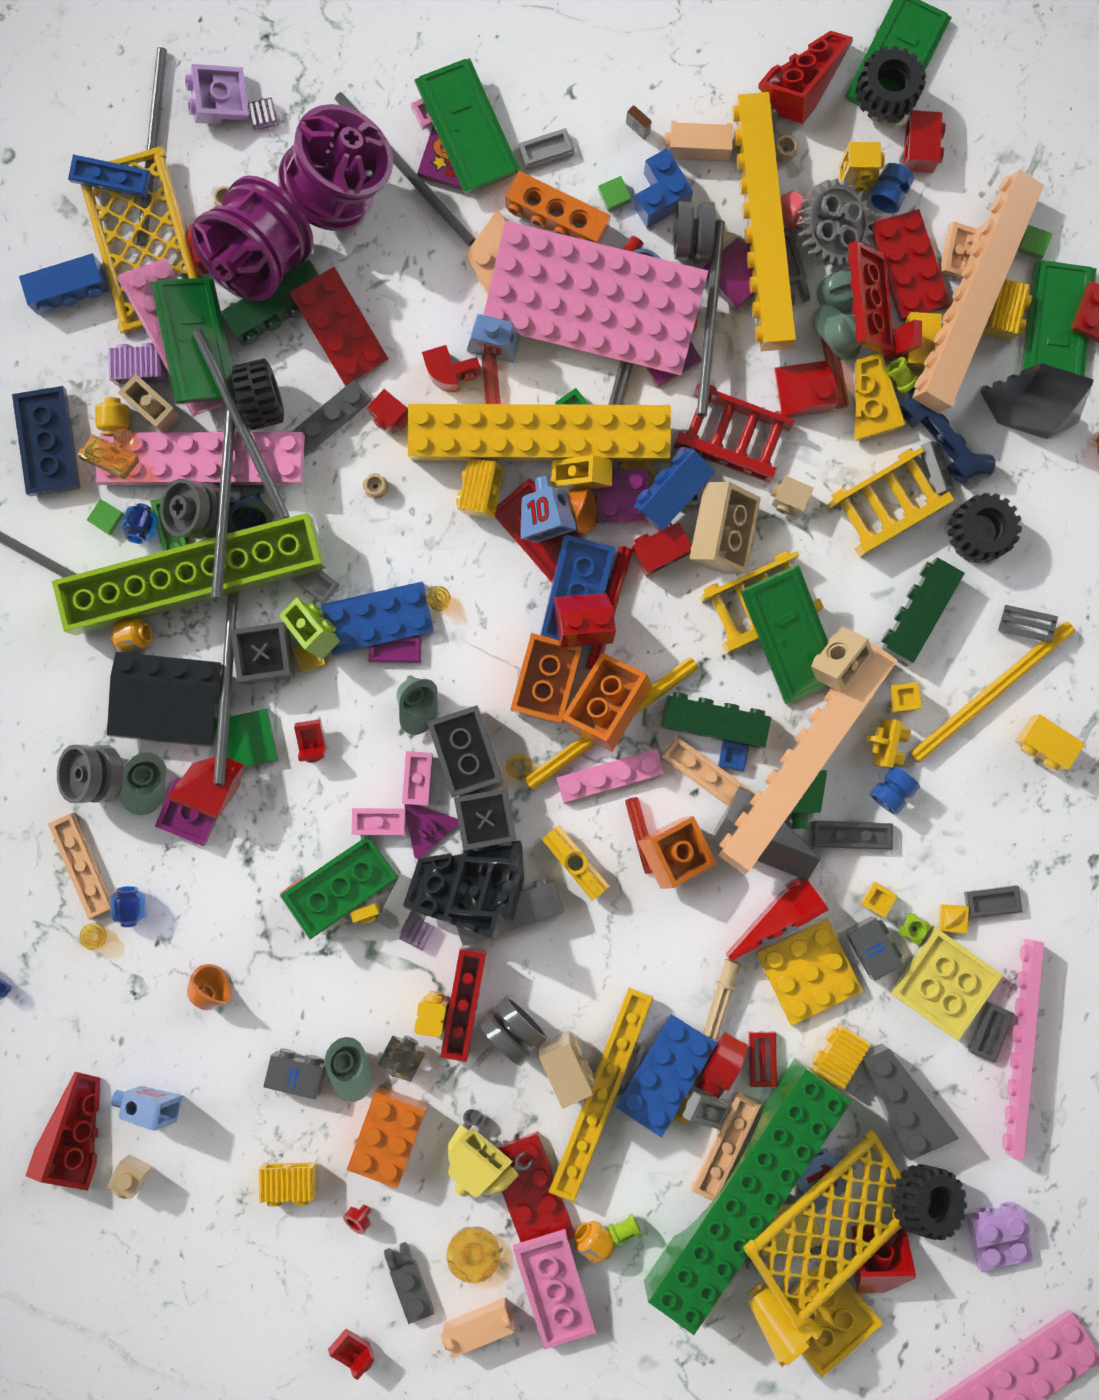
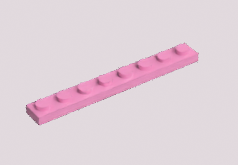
(1022, 1058)

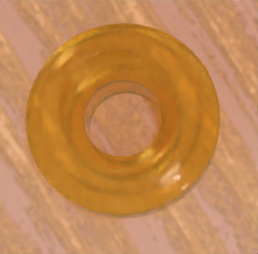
(438, 598)
(510, 766)
(86, 940)

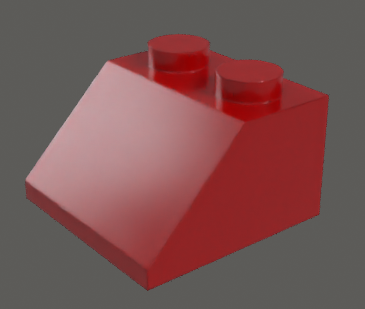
(584, 620)

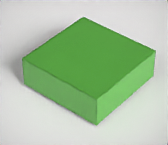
(614, 193)
(1035, 242)
(105, 516)

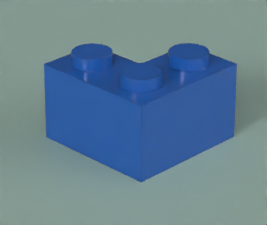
(665, 189)

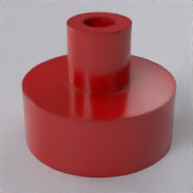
(357, 1219)

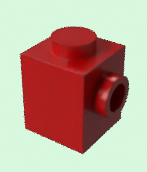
(388, 412)

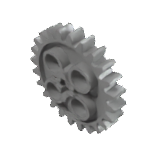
(840, 202)

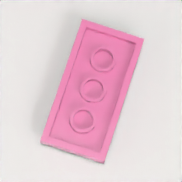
(554, 1289)

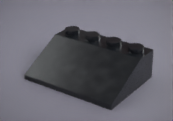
(164, 699)

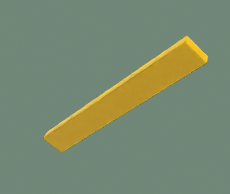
(597, 1106)

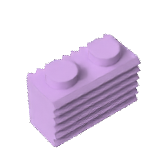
(143, 361)

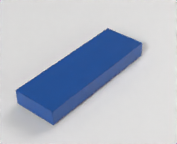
(109, 176)

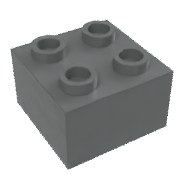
(262, 653)
(485, 819)

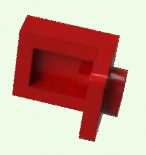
(310, 740)
(352, 1352)

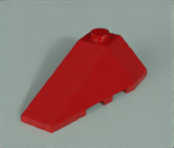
(792, 907)
(67, 1145)

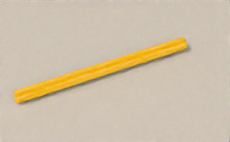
(991, 693)
(582, 745)

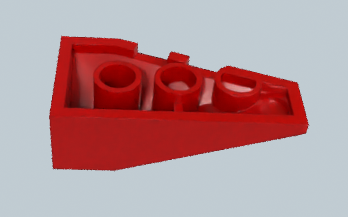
(803, 80)

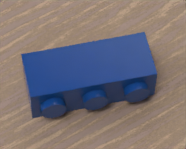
(64, 284)
(673, 488)

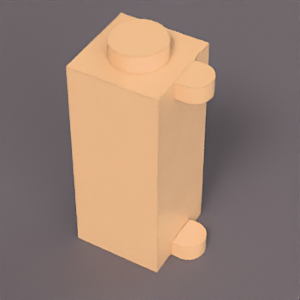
(700, 141)
(478, 1328)

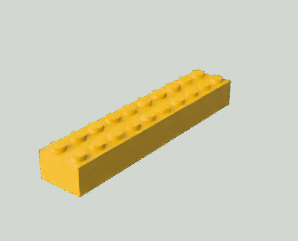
(538, 432)

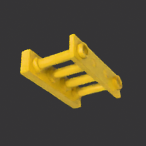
(912, 513)
(735, 638)

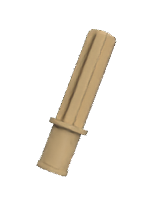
(721, 998)

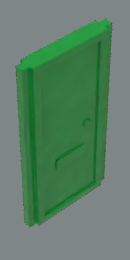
(906, 25)
(467, 125)
(1054, 304)
(180, 310)
(787, 630)

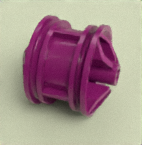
(335, 166)
(252, 238)

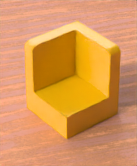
(905, 697)

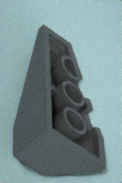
(786, 849)

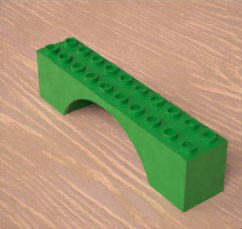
(710, 1251)

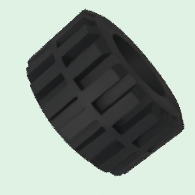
(895, 65)
(257, 394)
(1003, 519)
(946, 1204)

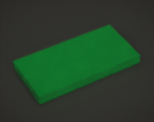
(338, 887)

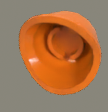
(584, 509)
(209, 987)

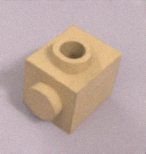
(791, 496)
(129, 1177)

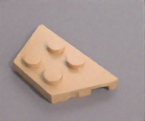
(484, 250)

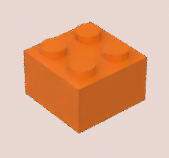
(677, 852)

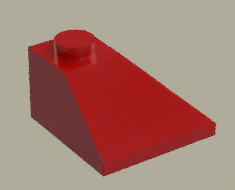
(806, 389)
(198, 791)
(888, 1266)

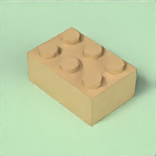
(725, 527)
(566, 1071)

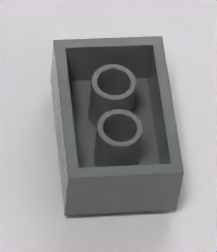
(465, 751)

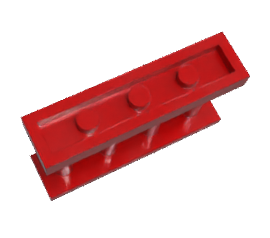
(736, 459)

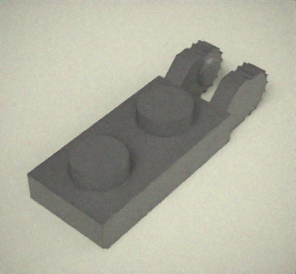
(795, 268)
(409, 1285)

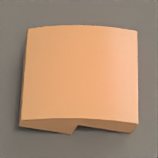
(958, 248)

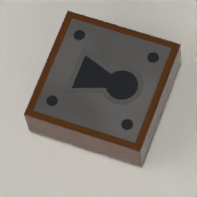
(638, 122)

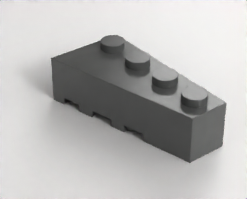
(907, 1109)

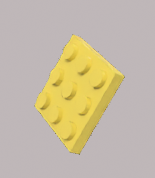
(946, 984)

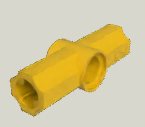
(587, 876)

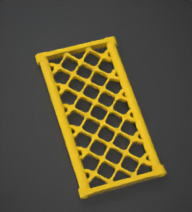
(110, 267)
(844, 1267)

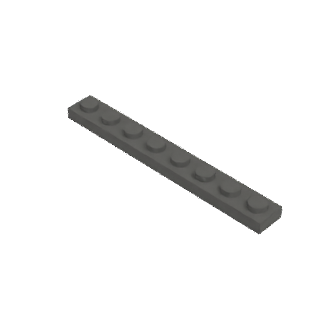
(318, 428)

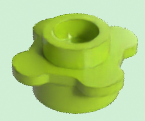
(921, 931)

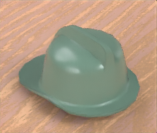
(836, 291)
(837, 331)
(416, 704)
(143, 783)
(348, 1069)

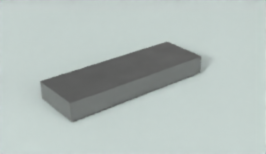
(852, 835)

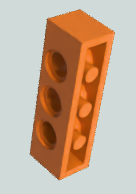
(551, 199)

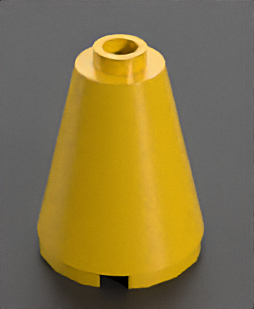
(782, 1338)

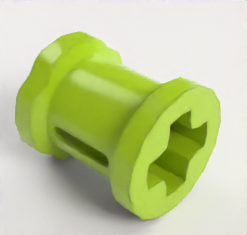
(901, 374)
(625, 1230)

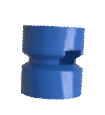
(891, 190)
(895, 790)

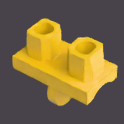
(886, 743)

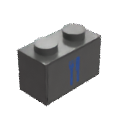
(874, 948)
(295, 1074)

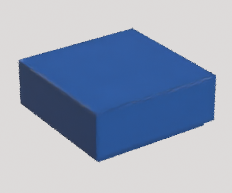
(733, 756)

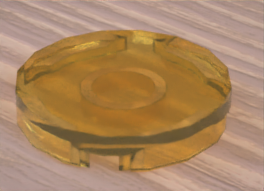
(473, 1254)

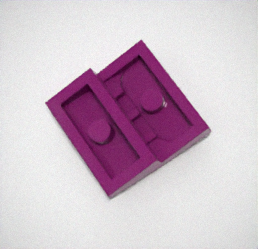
(734, 274)

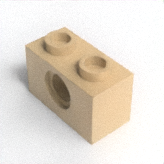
(149, 404)
(852, 650)

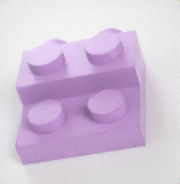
(216, 93)
(1000, 1236)

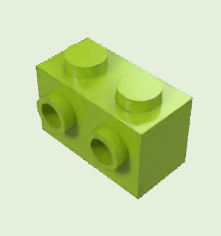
(309, 628)

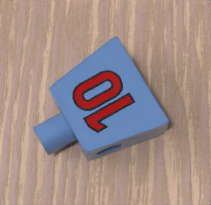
(494, 337)
(546, 512)
(147, 1106)
(820, 1165)

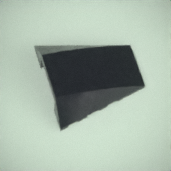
(1039, 400)
(470, 888)

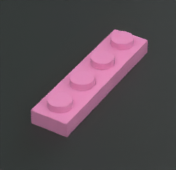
(610, 775)

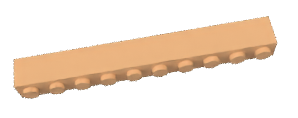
(977, 291)
(803, 764)

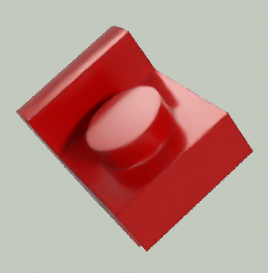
(444, 373)
(723, 1066)

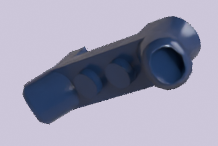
(965, 463)

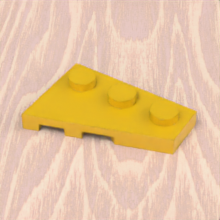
(875, 399)

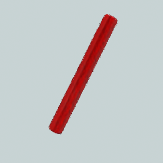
(613, 593)

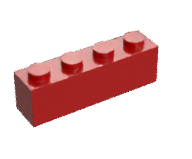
(463, 1004)

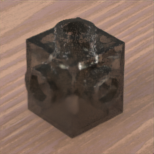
(402, 1057)

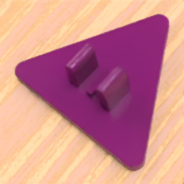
(427, 828)

